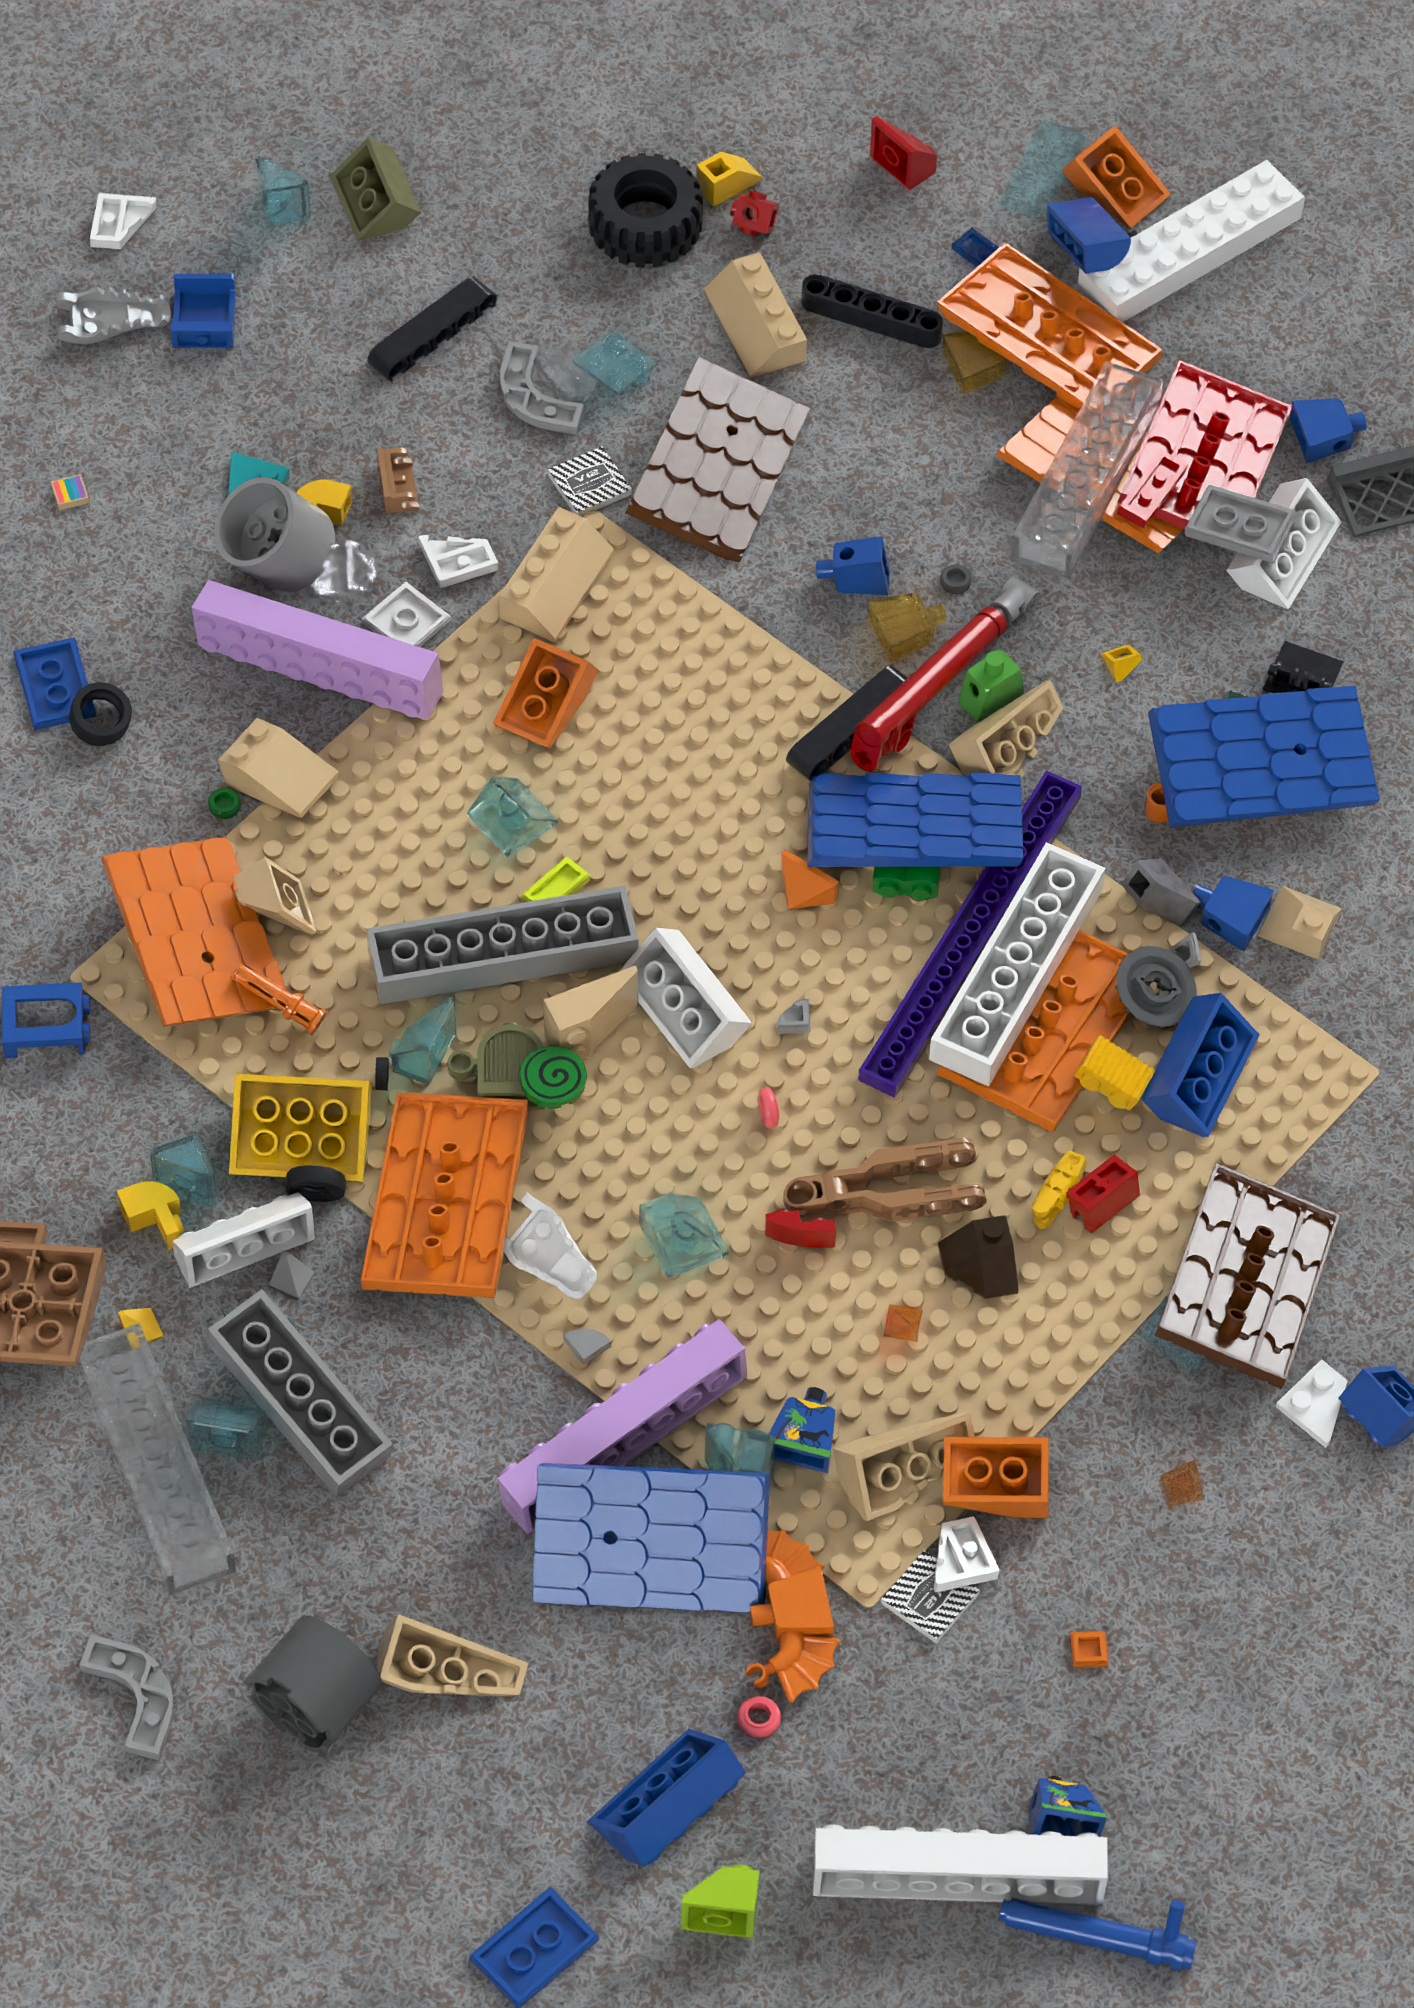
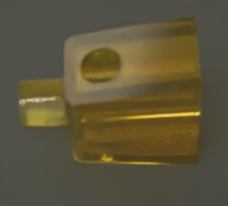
(971, 361)
(903, 623)

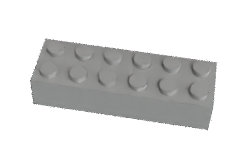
(299, 1393)

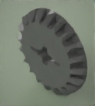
(1172, 978)

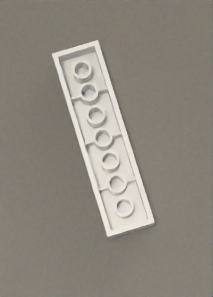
(1195, 241)
(1017, 964)
(959, 1865)

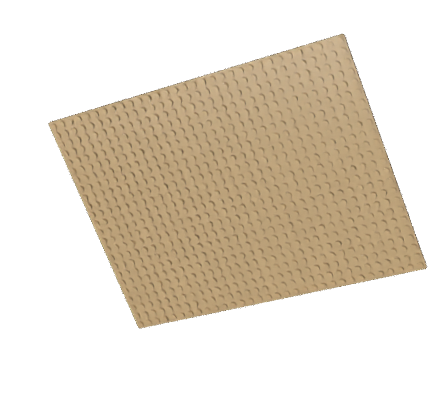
(688, 801)

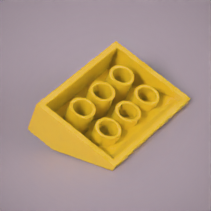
(299, 1123)

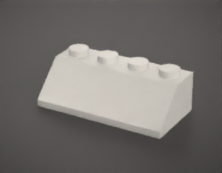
(1300, 551)
(685, 998)
(244, 1238)

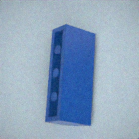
(1087, 234)

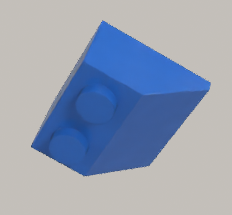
(1382, 1403)

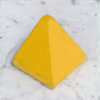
(1123, 665)
(146, 1319)

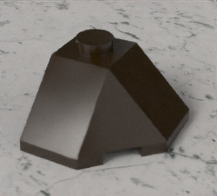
(982, 1257)

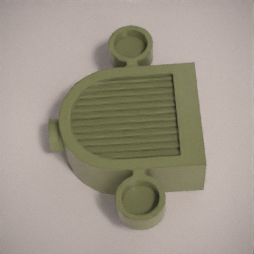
(498, 1062)

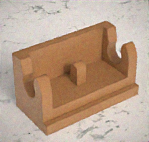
(397, 481)

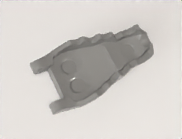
(105, 314)

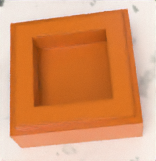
(1089, 1649)

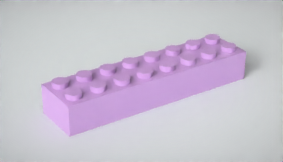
(317, 650)
(633, 1415)

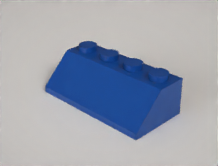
(1200, 1064)
(668, 1796)

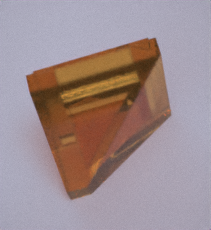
(903, 1323)
(1182, 1484)

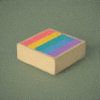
(69, 492)

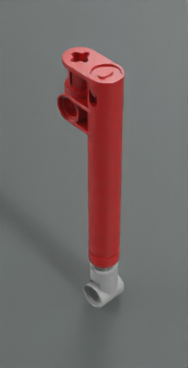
(892, 721)

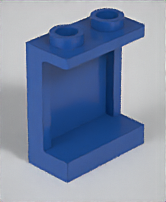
(203, 311)

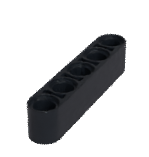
(872, 311)
(431, 327)
(834, 734)

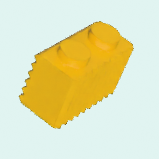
(1114, 1073)

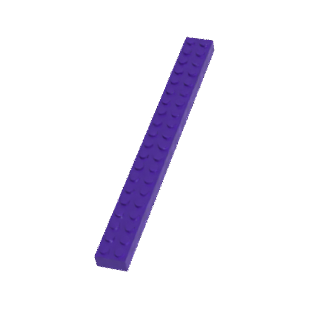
(964, 941)

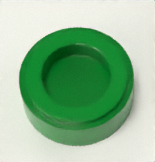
(224, 803)

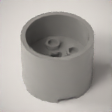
(274, 534)

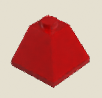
(901, 153)

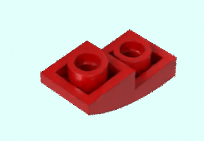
(787, 1228)

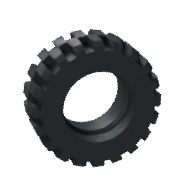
(639, 238)

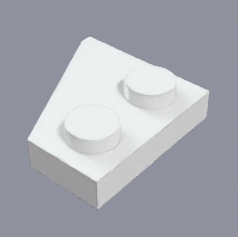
(119, 218)
(458, 559)
(1315, 1402)
(963, 1556)

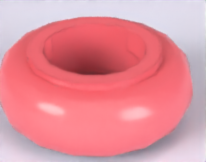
(768, 1108)
(759, 1730)

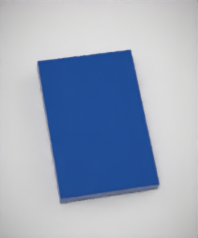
(50, 680)
(534, 1948)

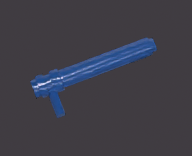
(1154, 1945)

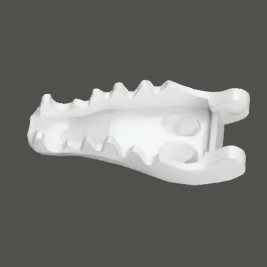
(549, 1252)

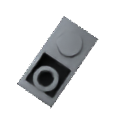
(1160, 891)

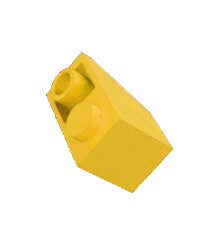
(725, 177)

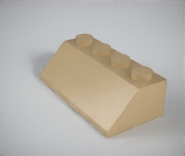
(756, 316)
(555, 575)

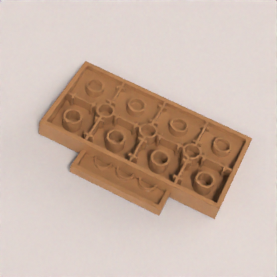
(45, 1295)

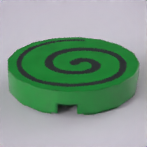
(553, 1077)

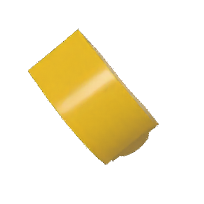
(329, 496)
(152, 1204)

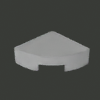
(795, 1019)
(586, 1343)

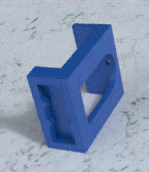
(73, 1033)

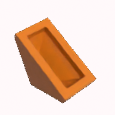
(805, 884)

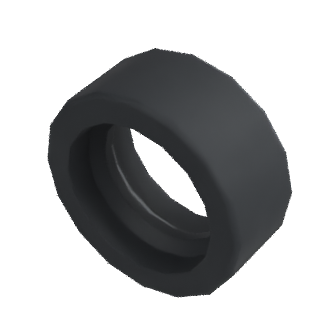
(105, 692)

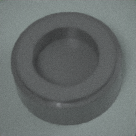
(955, 579)

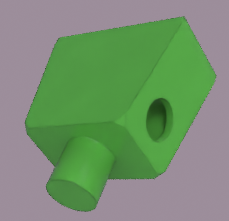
(990, 685)

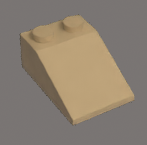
(276, 769)
(590, 1012)

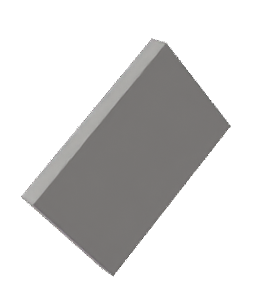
(1240, 523)

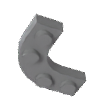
(527, 401)
(148, 1684)

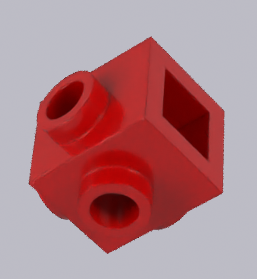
(764, 213)

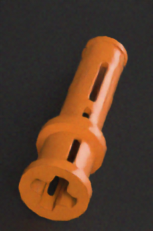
(293, 1006)

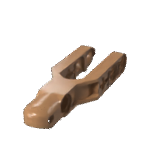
(846, 1191)

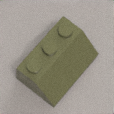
(374, 191)

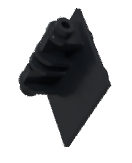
(1300, 670)

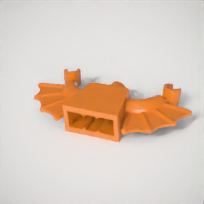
(799, 1617)

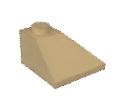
(274, 894)
(1300, 922)

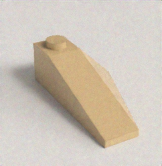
(1009, 734)
(893, 1464)
(440, 1663)

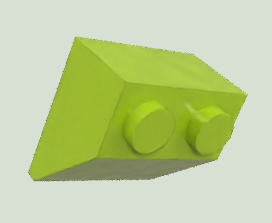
(723, 1903)

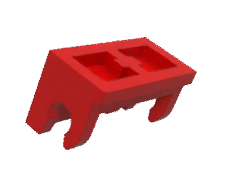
(1103, 1193)

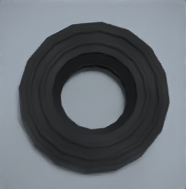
(316, 1183)

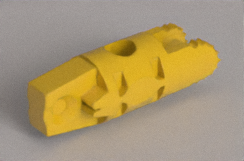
(1052, 1194)

